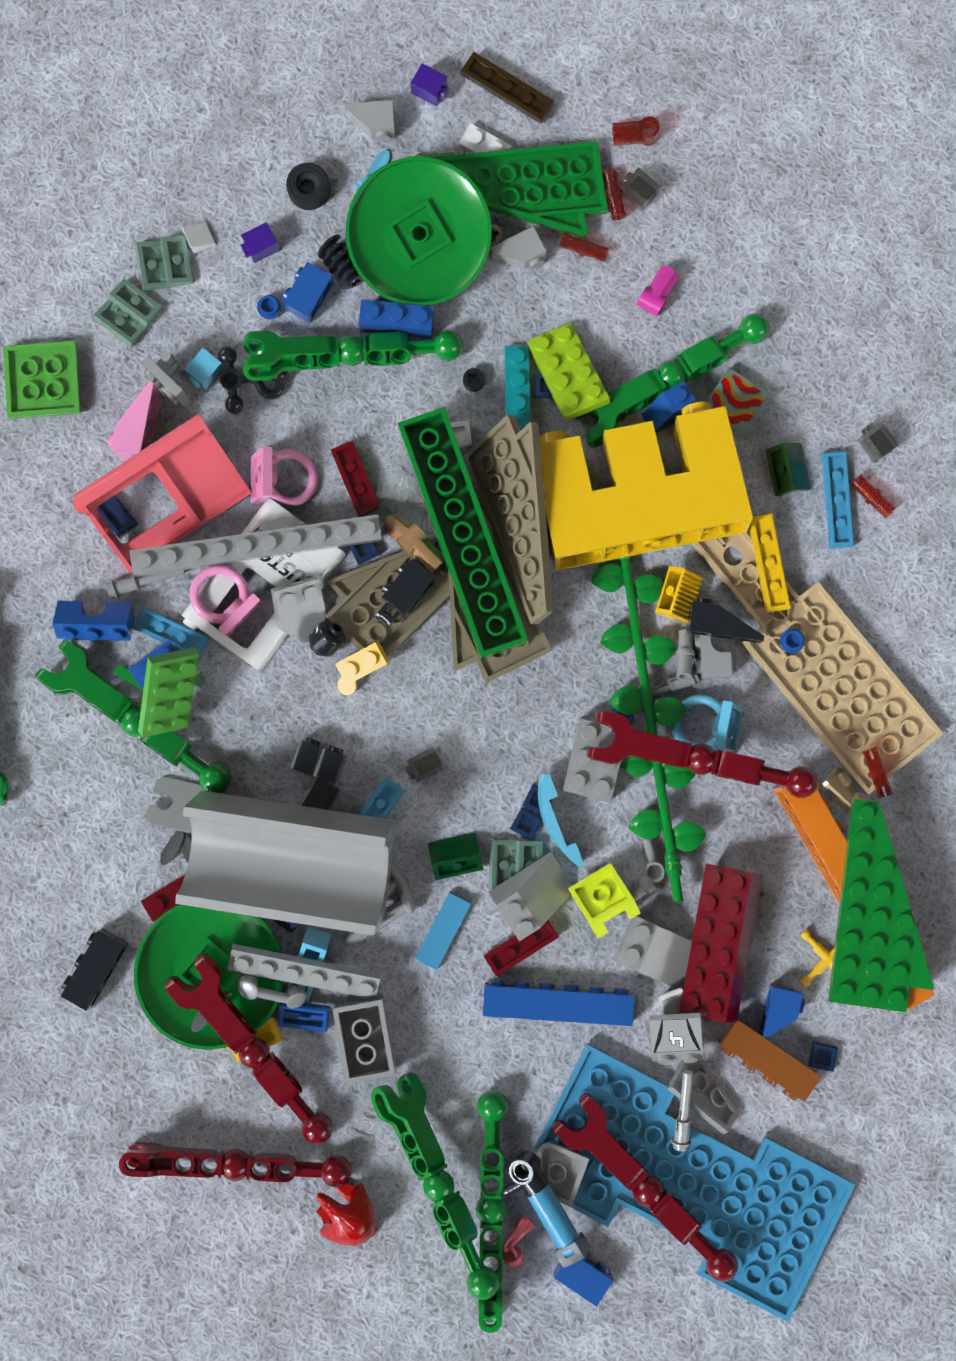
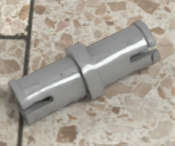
(685, 655)

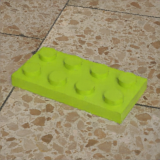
(568, 372)

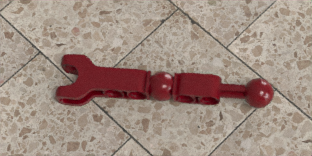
(699, 758)
(252, 1050)
(233, 1165)
(646, 1188)

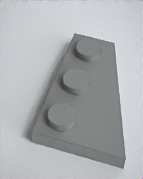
(706, 1097)

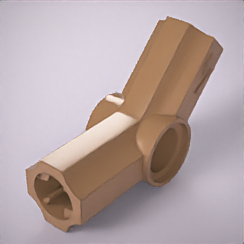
(413, 541)

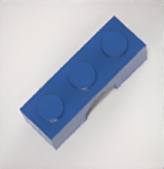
(381, 316)
(112, 624)

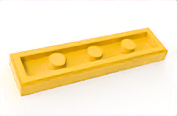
(769, 563)

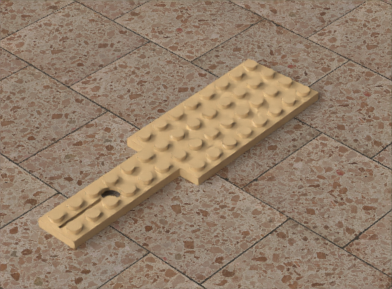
(836, 676)

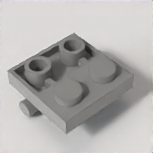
(159, 375)

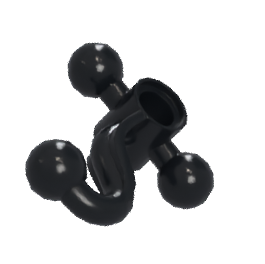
(234, 403)

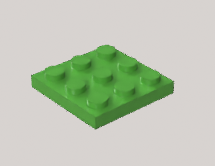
(42, 379)

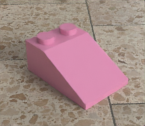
(138, 424)

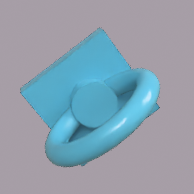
(725, 725)

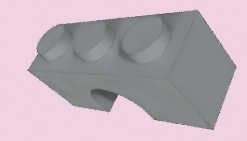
(710, 662)

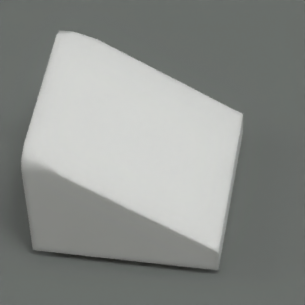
(198, 236)
(671, 1001)

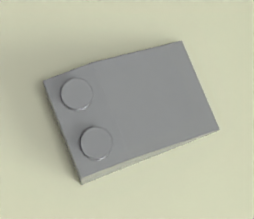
(532, 895)
(654, 952)

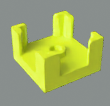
(602, 898)

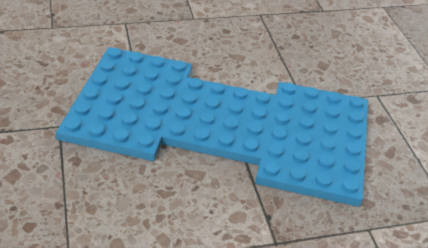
(761, 1208)

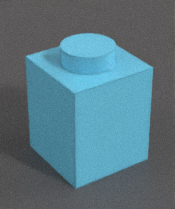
(203, 369)

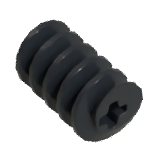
(339, 263)

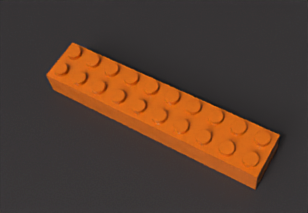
(828, 849)

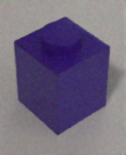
(429, 85)
(259, 243)

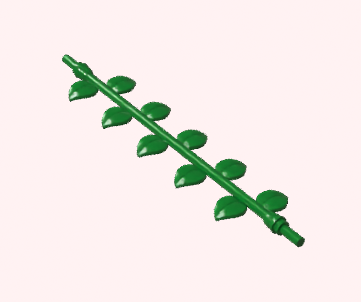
(665, 711)

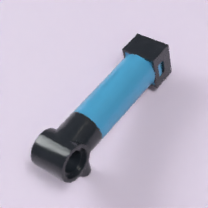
(569, 1244)

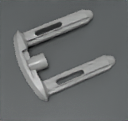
(406, 904)

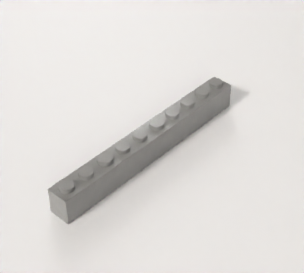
(255, 545)

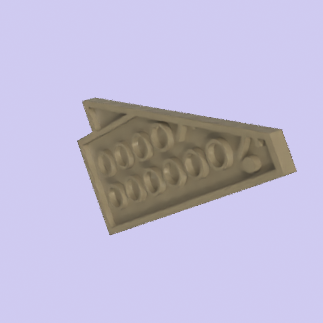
(511, 489)
(363, 600)
(499, 664)

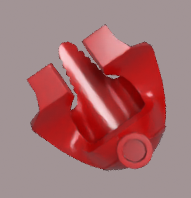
(348, 1223)

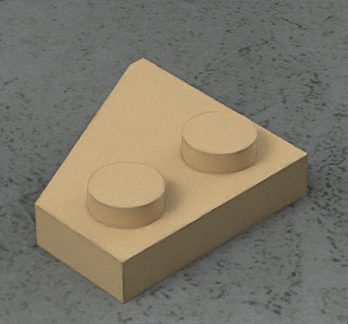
(841, 786)

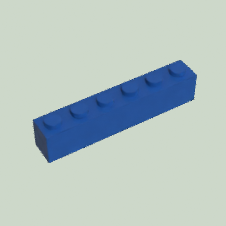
(558, 1004)

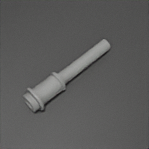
(132, 583)
(674, 684)
(683, 1123)

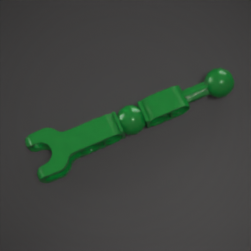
(283, 354)
(686, 367)
(118, 708)
(428, 1161)
(491, 1207)

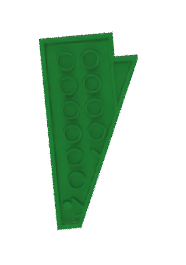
(540, 184)
(876, 932)

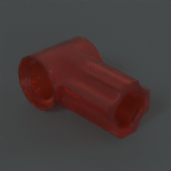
(632, 132)

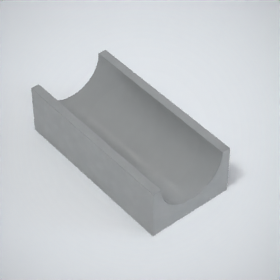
(288, 862)

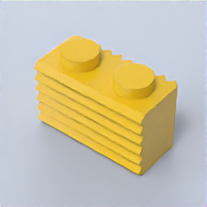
(678, 593)

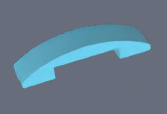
(546, 792)

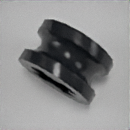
(472, 372)

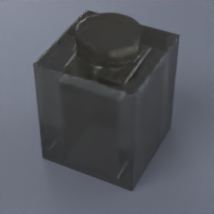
(639, 188)
(877, 441)
(424, 765)

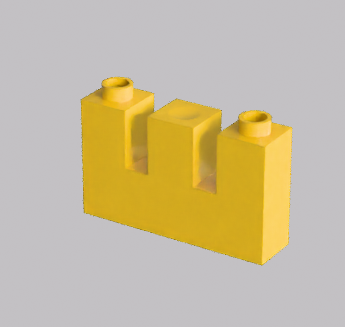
(643, 505)

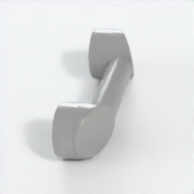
(654, 871)
(249, 989)

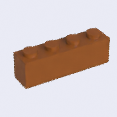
(769, 1059)

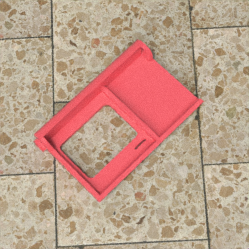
(192, 472)

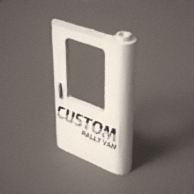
(277, 571)

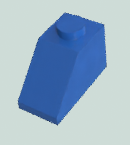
(668, 406)
(780, 1009)

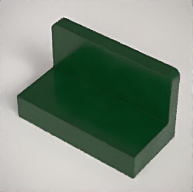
(788, 468)
(455, 856)

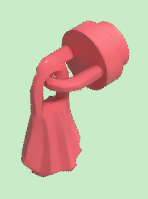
(512, 1253)

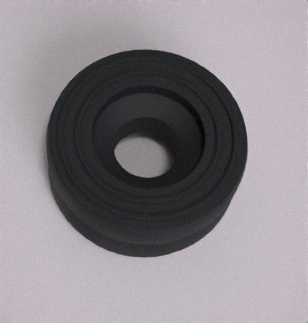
(301, 174)

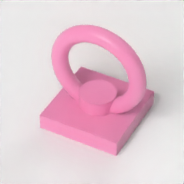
(265, 476)
(237, 611)

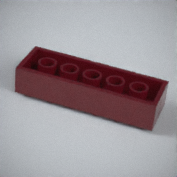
(721, 943)

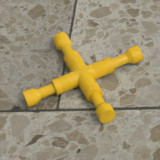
(827, 958)

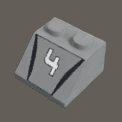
(676, 1038)

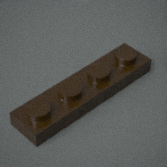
(507, 87)

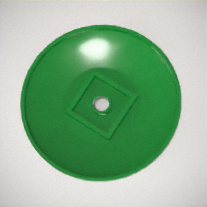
(411, 196)
(171, 951)

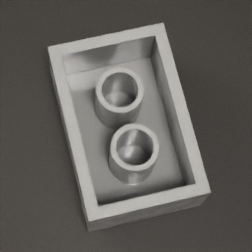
(585, 775)
(364, 1040)

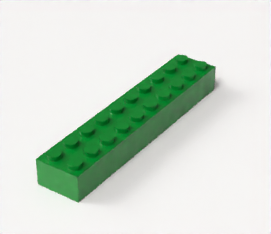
(462, 533)

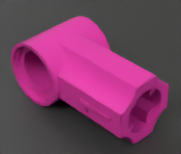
(655, 295)

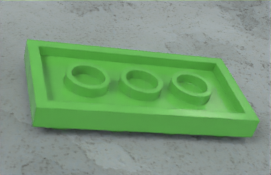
(168, 692)

